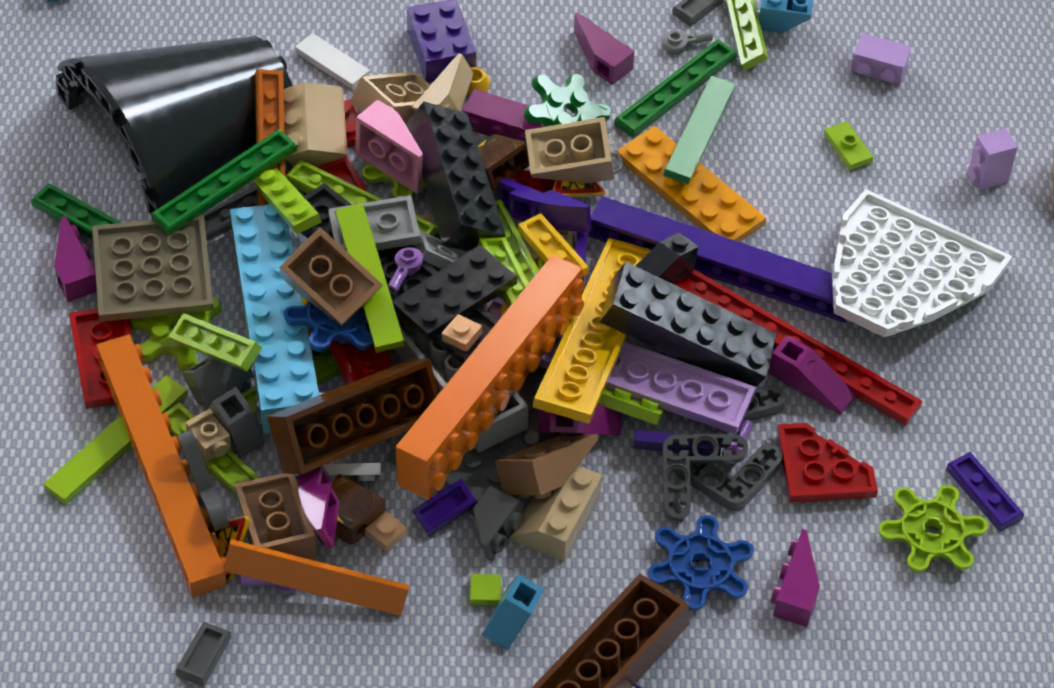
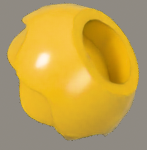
(479, 81)

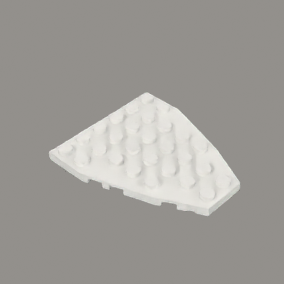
(906, 268)

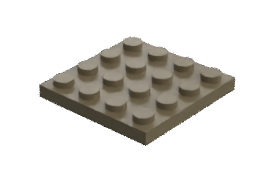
(149, 272)

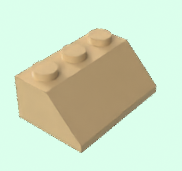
(315, 122)
(557, 520)

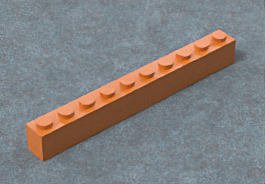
(161, 466)

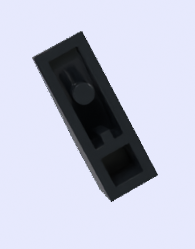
(671, 258)

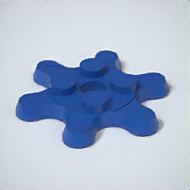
(327, 330)
(701, 546)

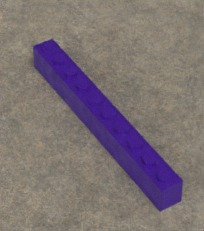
(721, 257)

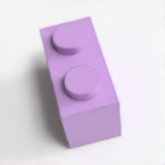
(880, 59)
(992, 159)

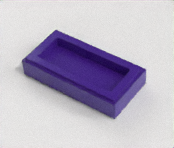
(445, 507)

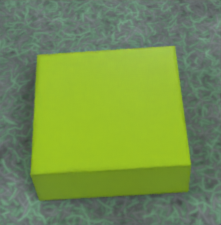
(485, 589)

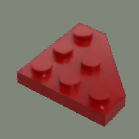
(821, 468)

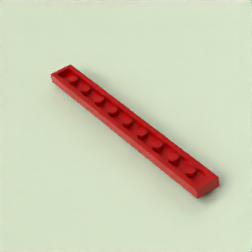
(865, 383)

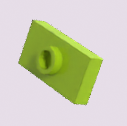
(848, 145)

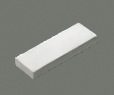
(331, 61)

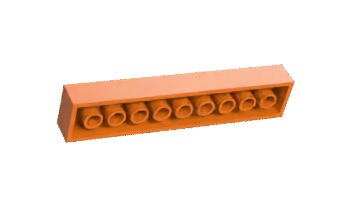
(489, 378)

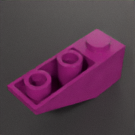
(604, 52)
(72, 265)
(809, 374)
(603, 422)
(800, 584)

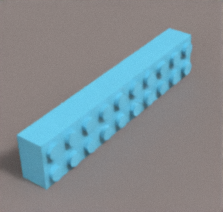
(285, 363)

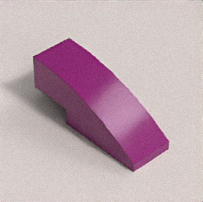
(319, 503)

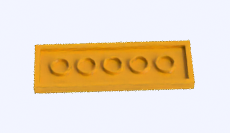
(704, 201)

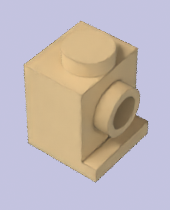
(210, 435)

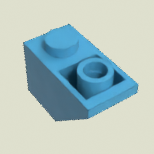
(784, 14)
(512, 611)

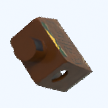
(503, 158)
(356, 509)

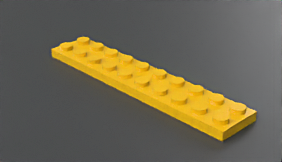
(587, 347)

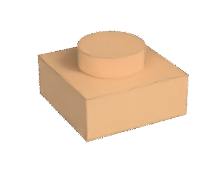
(462, 333)
(386, 531)

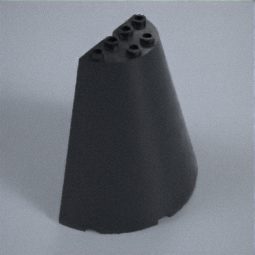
(176, 106)

